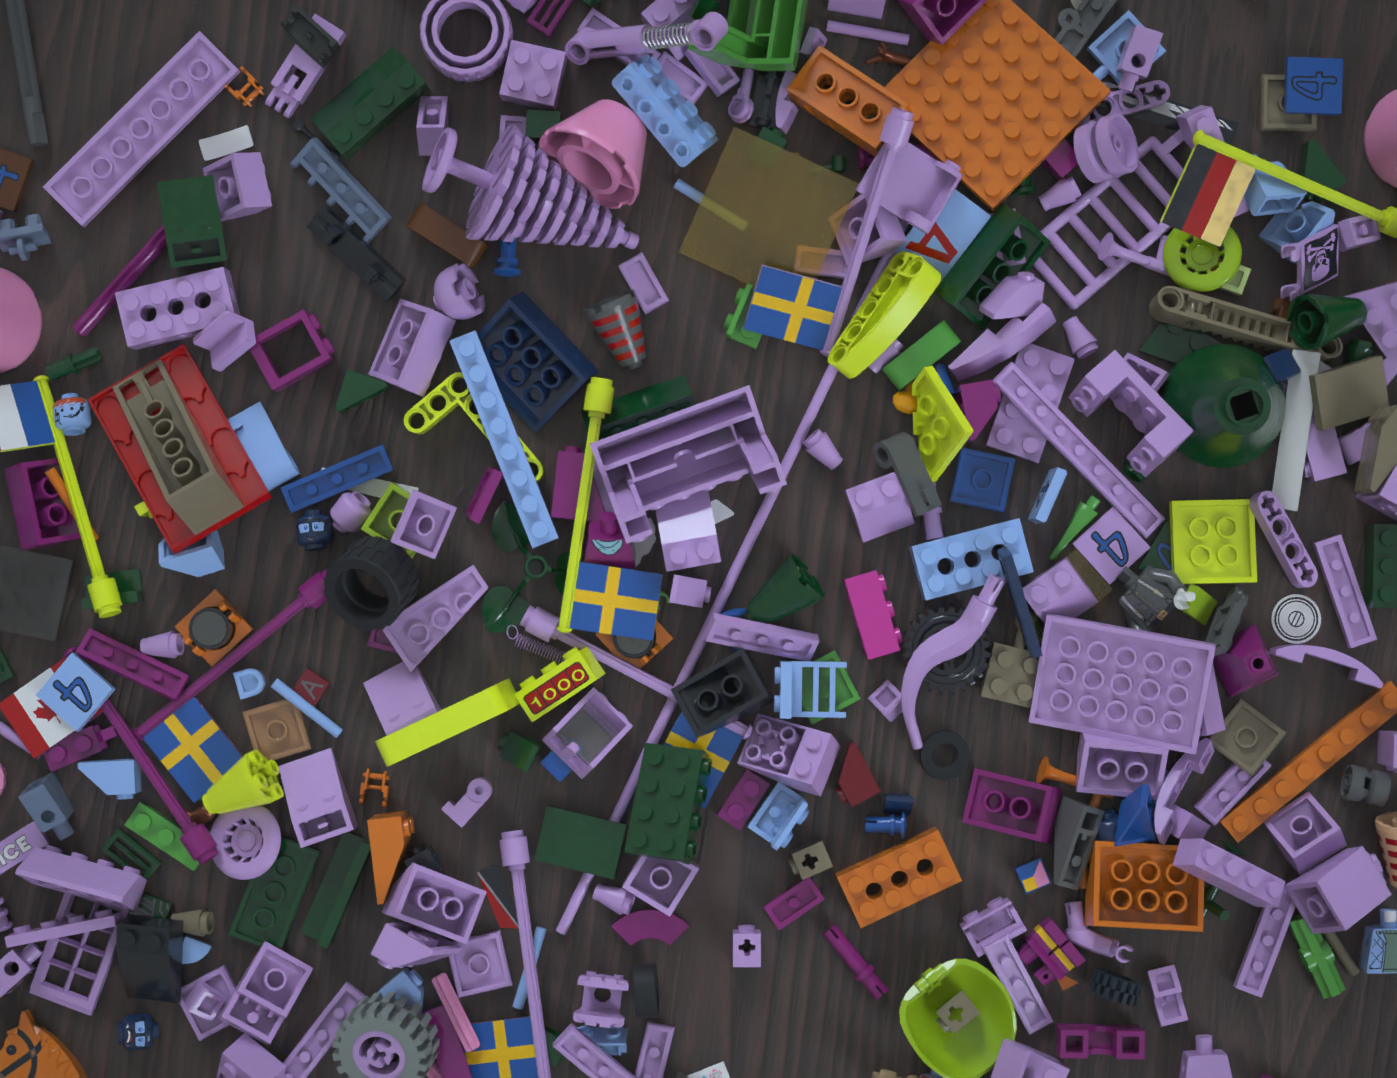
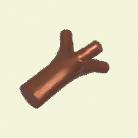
(888, 55)

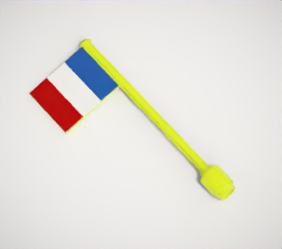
(30, 423)

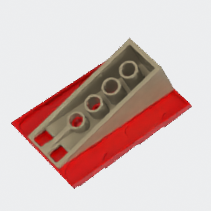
(179, 448)

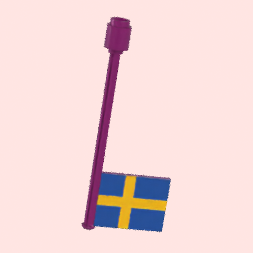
(185, 732)

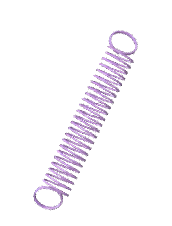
(555, 648)

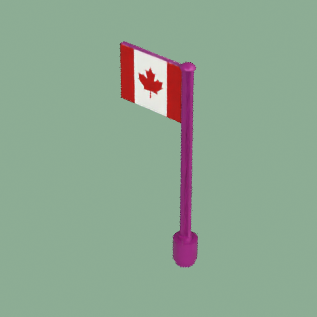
(43, 729)

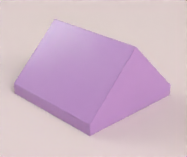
(423, 524)

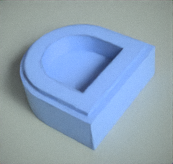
(249, 682)

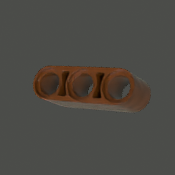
(446, 235)

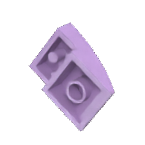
(266, 993)

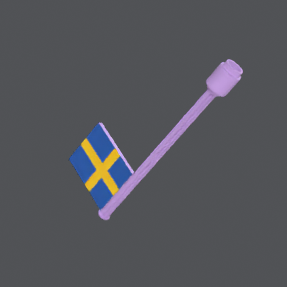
(811, 309)
(717, 744)
(518, 1044)

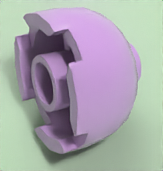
(457, 293)

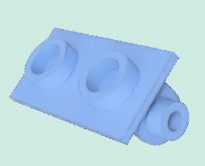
(611, 1039)

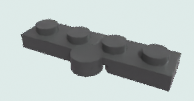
(1080, 24)

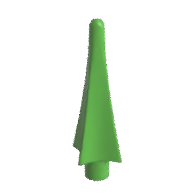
(1081, 517)

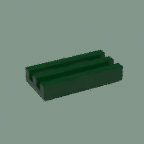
(150, 870)

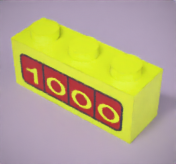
(558, 682)

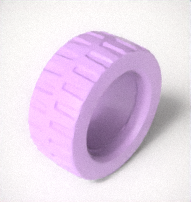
(471, 67)

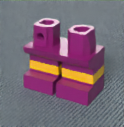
(1053, 949)

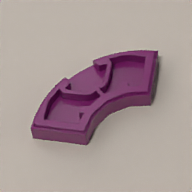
(649, 924)

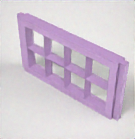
(63, 995)

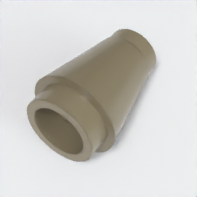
(196, 922)

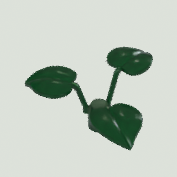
(500, 604)

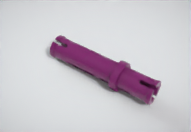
(862, 970)

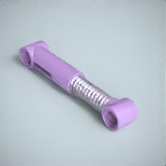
(642, 39)

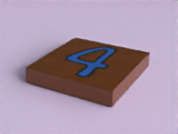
(13, 178)

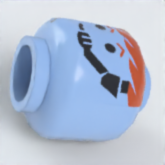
(72, 414)

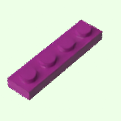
(132, 665)

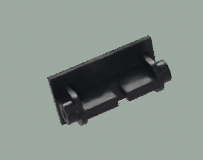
(765, 100)

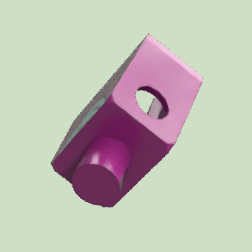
(607, 545)

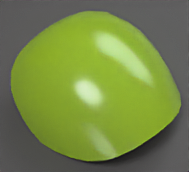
(977, 1044)

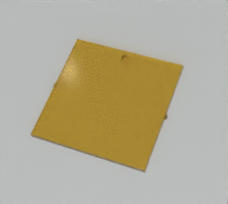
(767, 211)

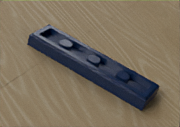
(1019, 602)

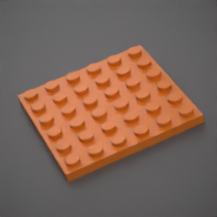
(996, 98)

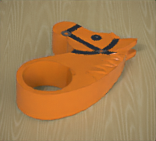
(36, 1053)

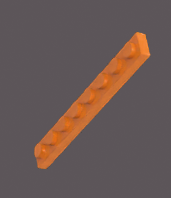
(1311, 762)

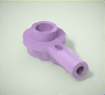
(742, 106)

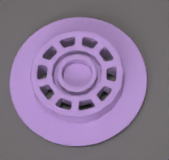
(257, 841)

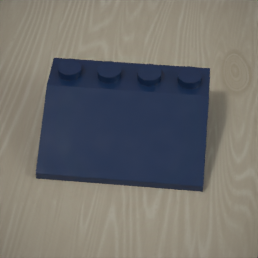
(533, 361)

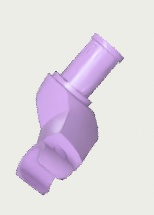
(1088, 938)

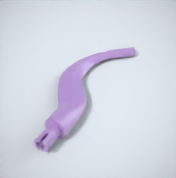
(947, 645)

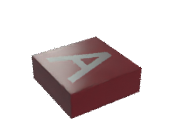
(311, 686)

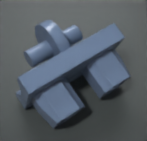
(23, 239)

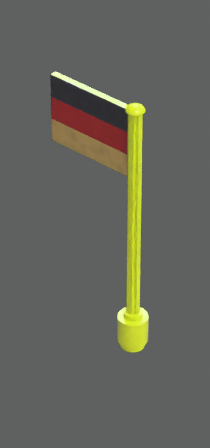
(1218, 179)

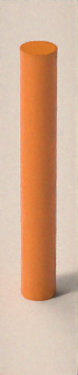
(60, 488)

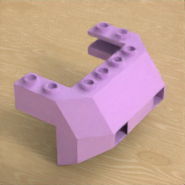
(685, 455)

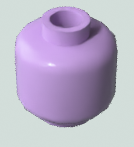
(350, 512)

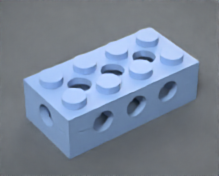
(955, 547)

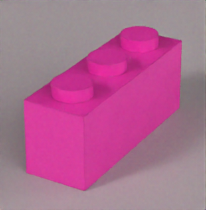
(873, 614)

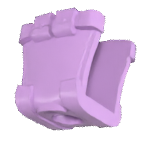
(601, 1012)

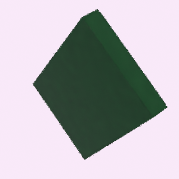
(581, 842)

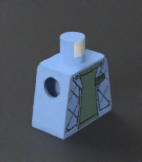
(1380, 945)

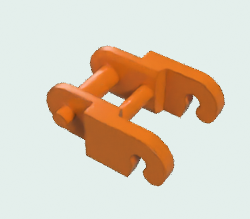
(251, 81)
(384, 788)

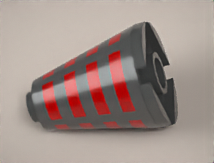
(619, 327)

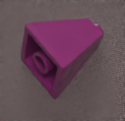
(1245, 662)

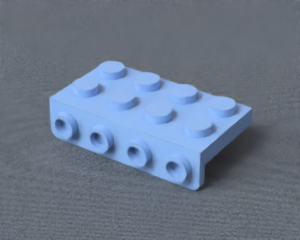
(664, 110)

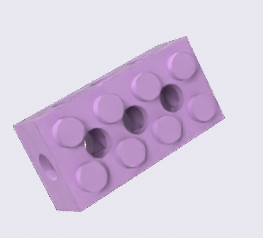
(164, 296)

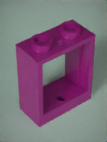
(266, 364)

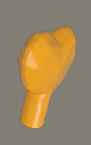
(905, 401)

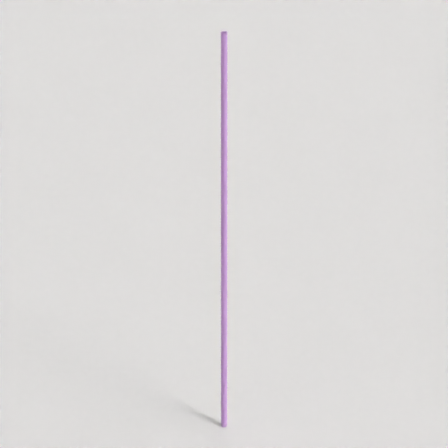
(723, 595)

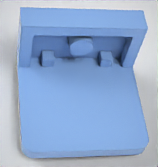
(779, 815)

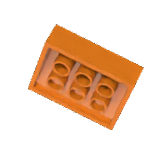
(1142, 889)

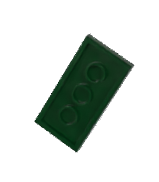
(275, 896)

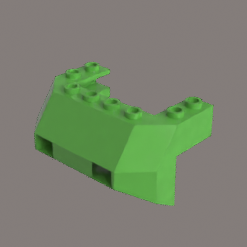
(761, 35)

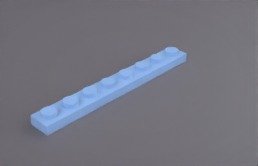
(504, 439)

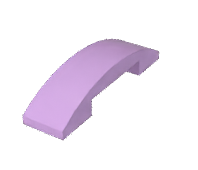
(1358, 670)
(1164, 817)

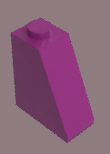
(567, 487)

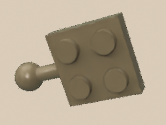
(1010, 672)

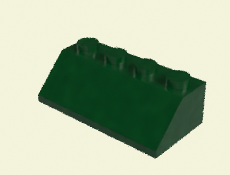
(370, 103)
(980, 269)

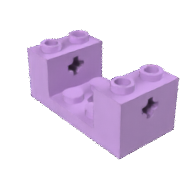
(1140, 402)

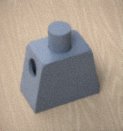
(48, 805)

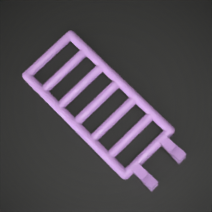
(1091, 197)

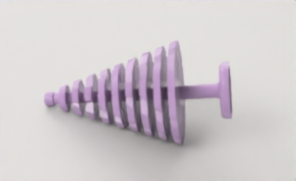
(525, 196)

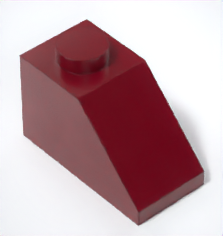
(855, 778)

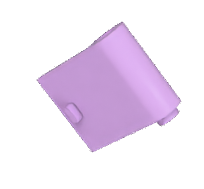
(915, 187)

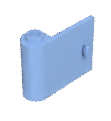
(264, 446)

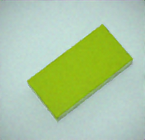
(1201, 607)

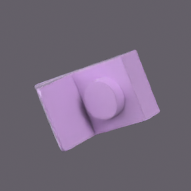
(1357, 232)

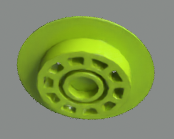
(1201, 258)

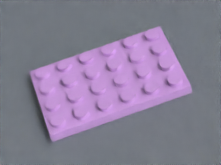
(1122, 683)

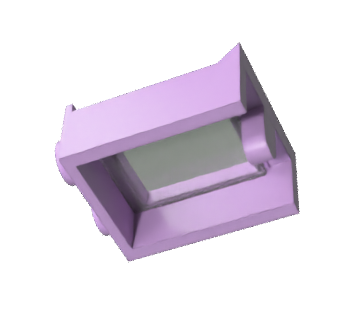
(587, 733)

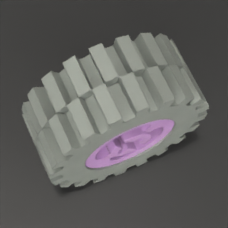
(398, 1030)

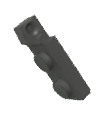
(1227, 620)

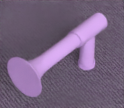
(1109, 247)

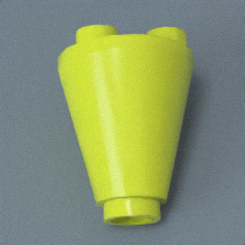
(245, 785)

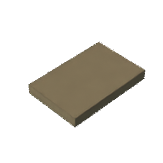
(1348, 392)

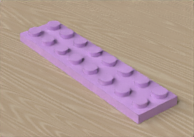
(141, 129)

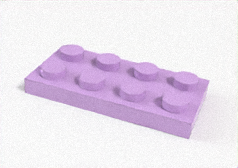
(1010, 428)

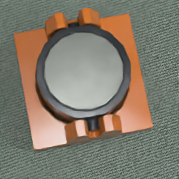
(213, 628)
(636, 650)

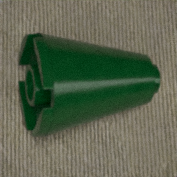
(1323, 318)
(785, 592)

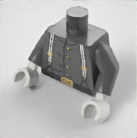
(1151, 596)

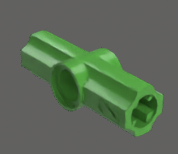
(1317, 958)

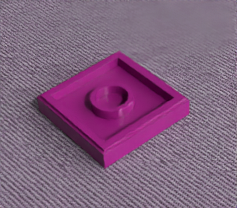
(483, 494)

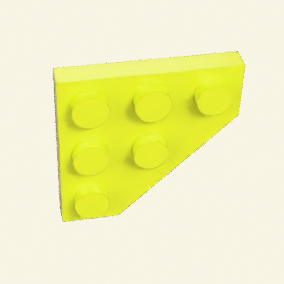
(938, 423)

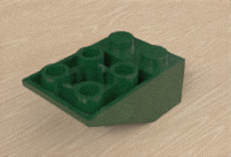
(191, 221)

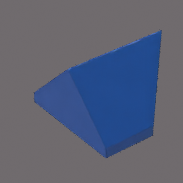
(1136, 817)

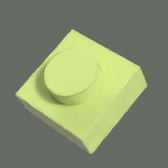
(1237, 283)

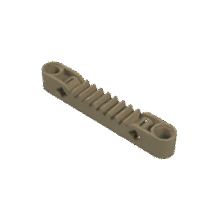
(1207, 314)

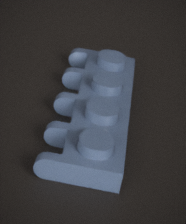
(342, 187)

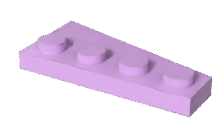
(433, 616)

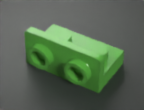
(735, 323)

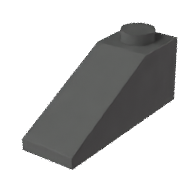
(1073, 840)

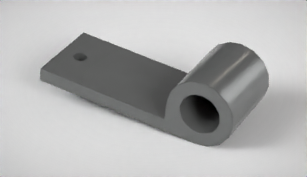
(909, 467)

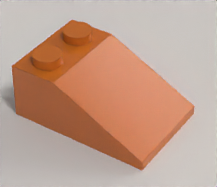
(388, 843)

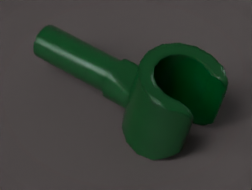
(838, 164)

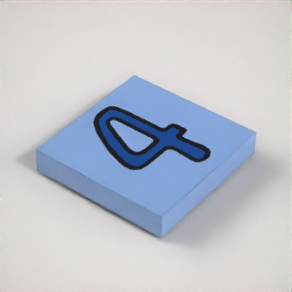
(1047, 495)
(75, 692)

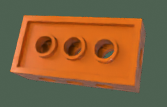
(846, 84)
(914, 887)

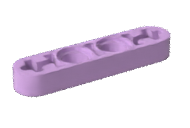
(1117, 106)
(1287, 536)

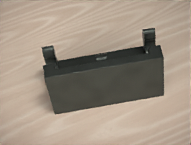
(310, 37)

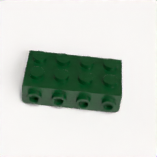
(668, 803)

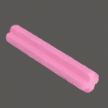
(455, 1012)

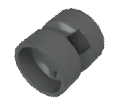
(1365, 785)

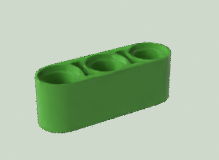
(921, 354)

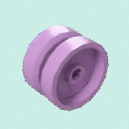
(1106, 148)

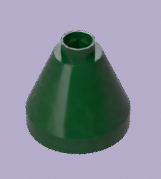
(1201, 395)

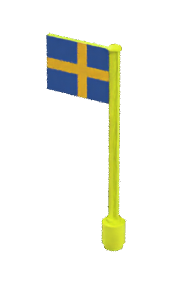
(600, 595)

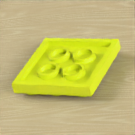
(1213, 541)

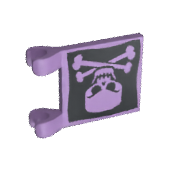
(1316, 261)

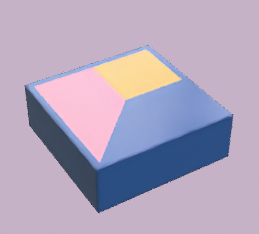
(1032, 875)

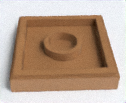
(277, 729)

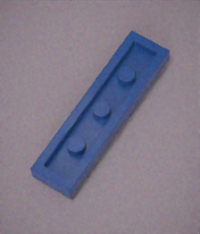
(337, 478)

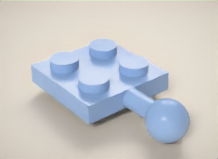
(1109, 47)

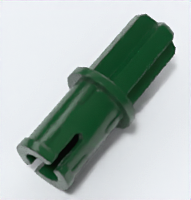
(73, 363)

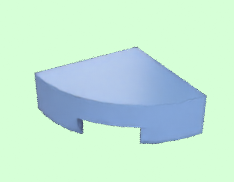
(194, 949)

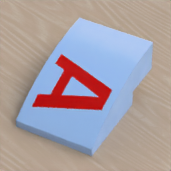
(950, 234)

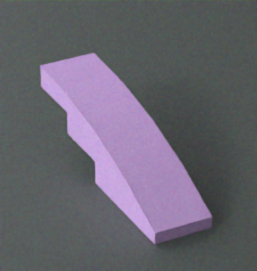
(993, 349)

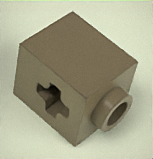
(814, 848)
(969, 1013)

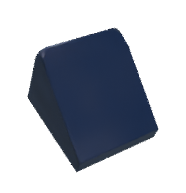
(1282, 365)
(897, 803)

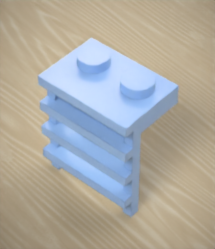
(789, 678)

